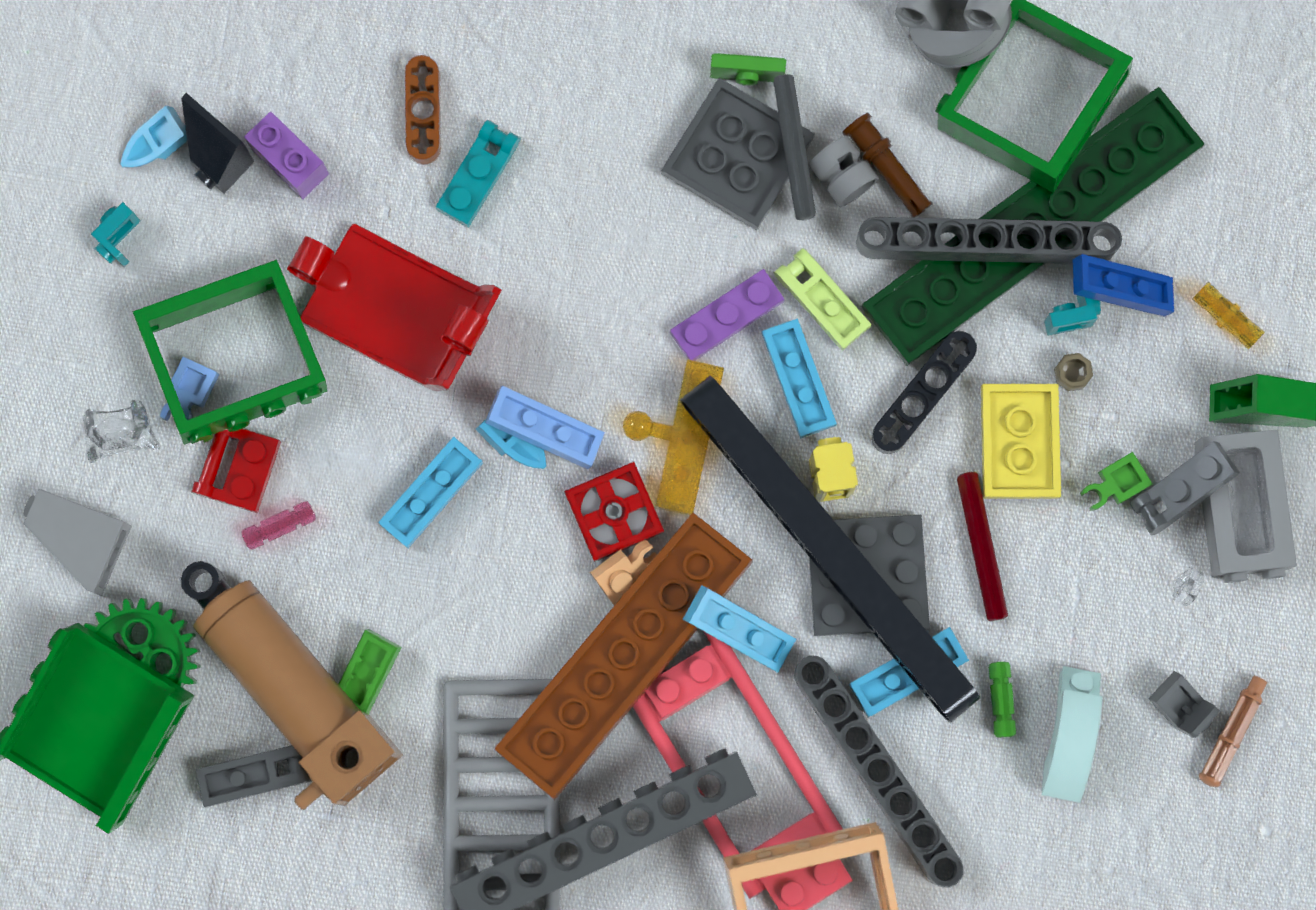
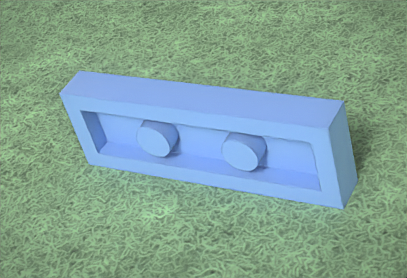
(544, 427)

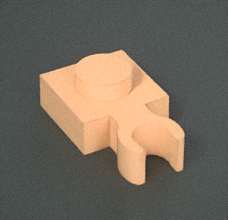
(621, 571)

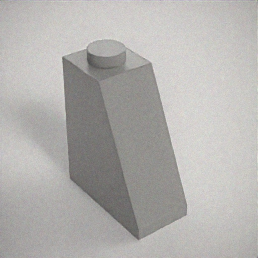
(77, 537)

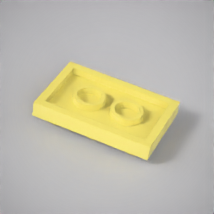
(1020, 441)

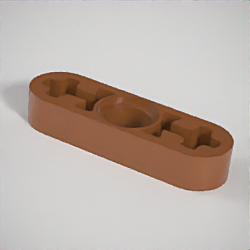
(432, 83)

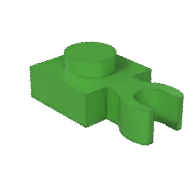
(1120, 480)

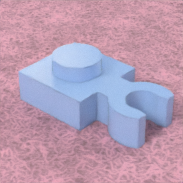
(192, 385)

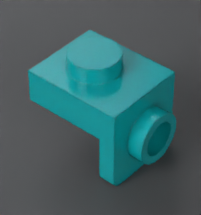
(114, 227)

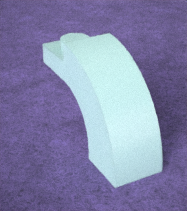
(1073, 735)

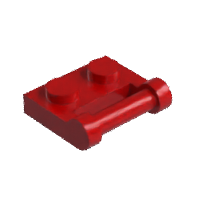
(247, 473)

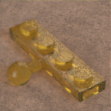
(685, 447)

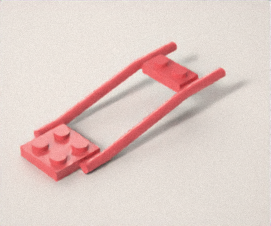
(687, 683)

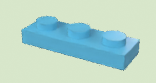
(799, 378)
(430, 492)
(739, 628)
(891, 683)

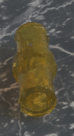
(1228, 315)

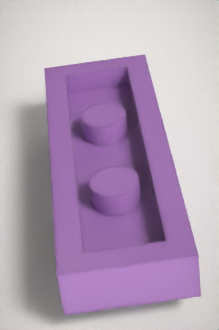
(727, 315)

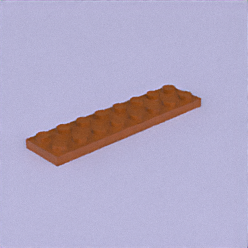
(620, 657)

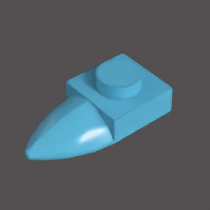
(155, 139)
(512, 446)

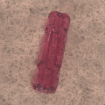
(278, 525)

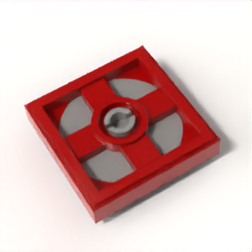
(614, 511)

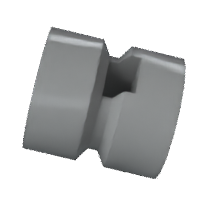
(843, 171)

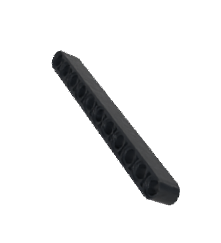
(830, 549)

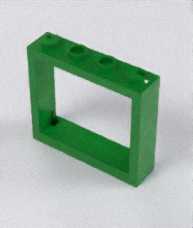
(1011, 155)
(214, 297)

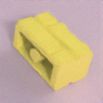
(832, 470)

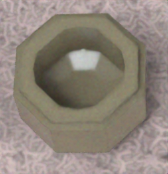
(1073, 372)

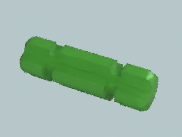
(1002, 699)

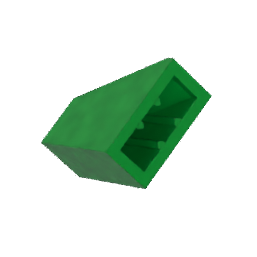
(1263, 401)

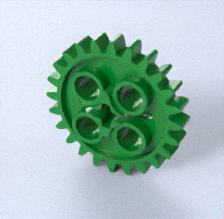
(163, 636)

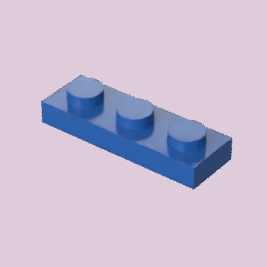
(1123, 285)

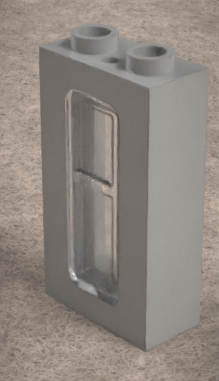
(1250, 514)

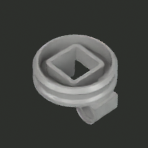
(951, 49)

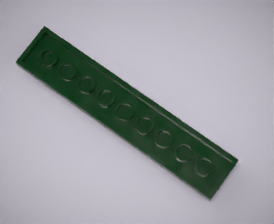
(1104, 177)

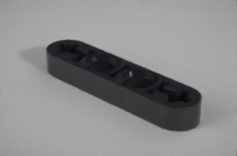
(926, 394)

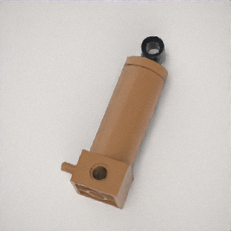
(290, 688)

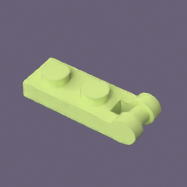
(823, 300)

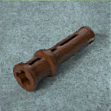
(877, 151)

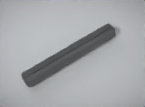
(794, 147)

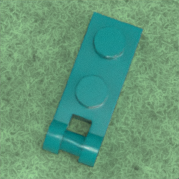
(477, 174)

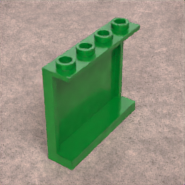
(94, 723)

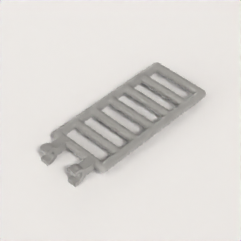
(454, 803)

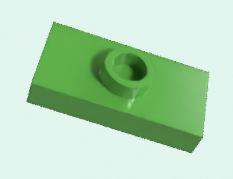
(746, 69)
(368, 669)

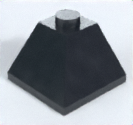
(213, 148)

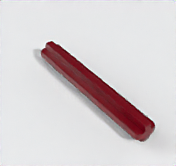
(982, 546)

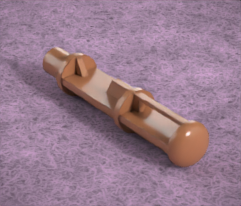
(1233, 733)

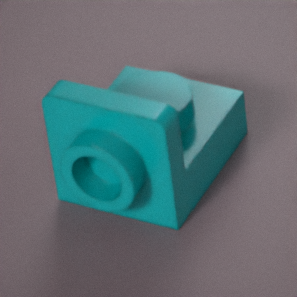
(1069, 318)

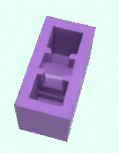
(286, 155)

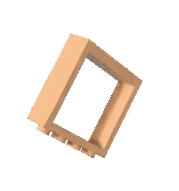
(811, 852)

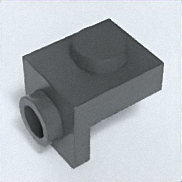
(1183, 705)

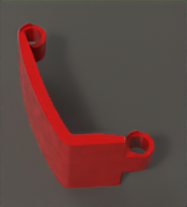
(393, 306)

